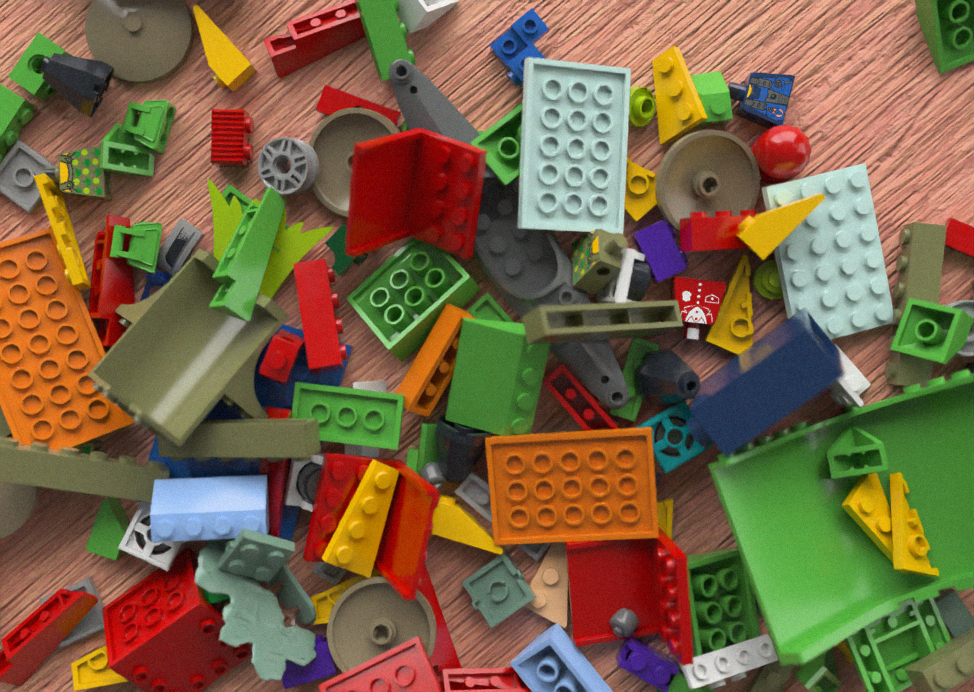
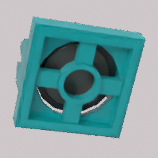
(673, 437)

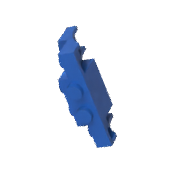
(519, 44)

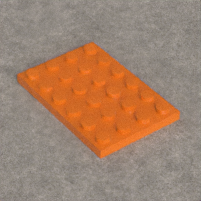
(572, 486)

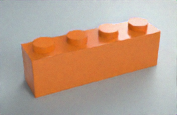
(433, 363)

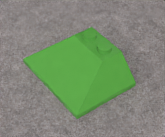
(895, 643)

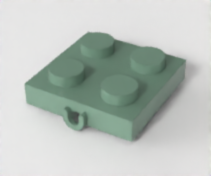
(256, 555)
(498, 589)

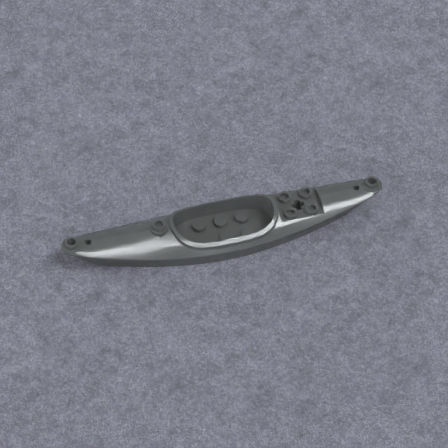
(521, 263)

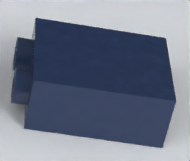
(764, 384)

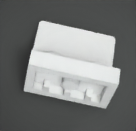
(849, 387)

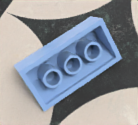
(209, 507)
(557, 665)

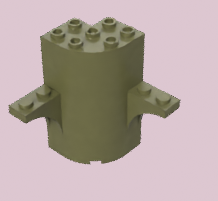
(185, 354)

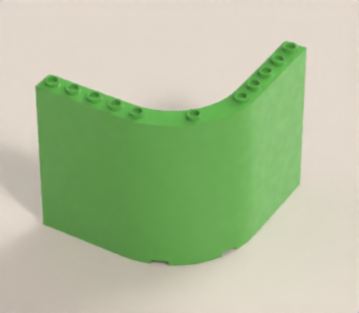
(807, 555)

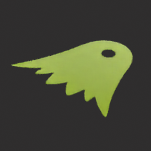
(290, 241)

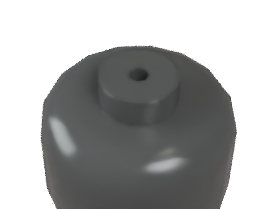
(433, 475)
(624, 623)

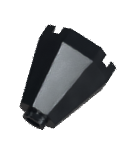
(78, 80)
(665, 378)
(458, 448)

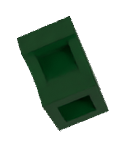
(343, 262)

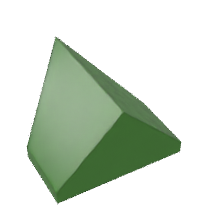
(124, 155)
(856, 454)
(820, 673)

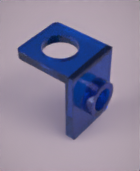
(157, 279)

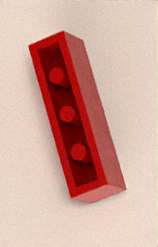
(712, 233)
(318, 316)
(578, 400)

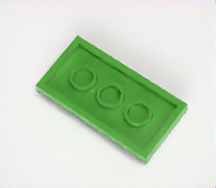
(351, 414)

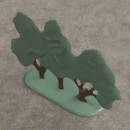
(256, 614)

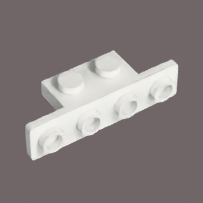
(729, 662)

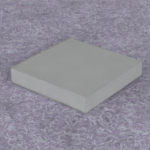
(18, 175)
(92, 622)

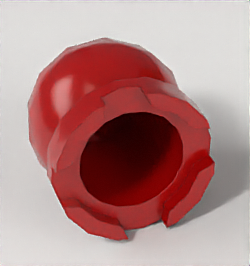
(781, 153)

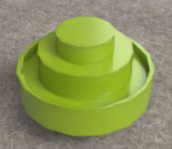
(641, 106)
(767, 281)

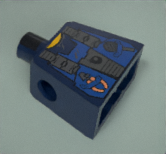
(763, 97)

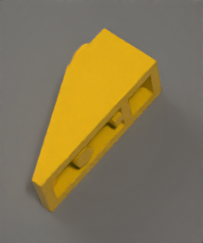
(222, 56)
(771, 227)
(456, 523)

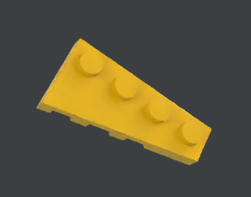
(362, 525)

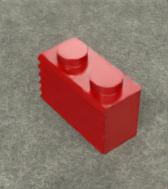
(231, 138)

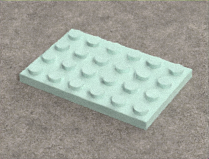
(573, 146)
(835, 254)

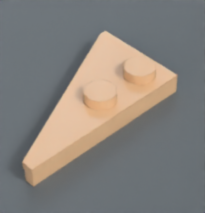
(551, 585)

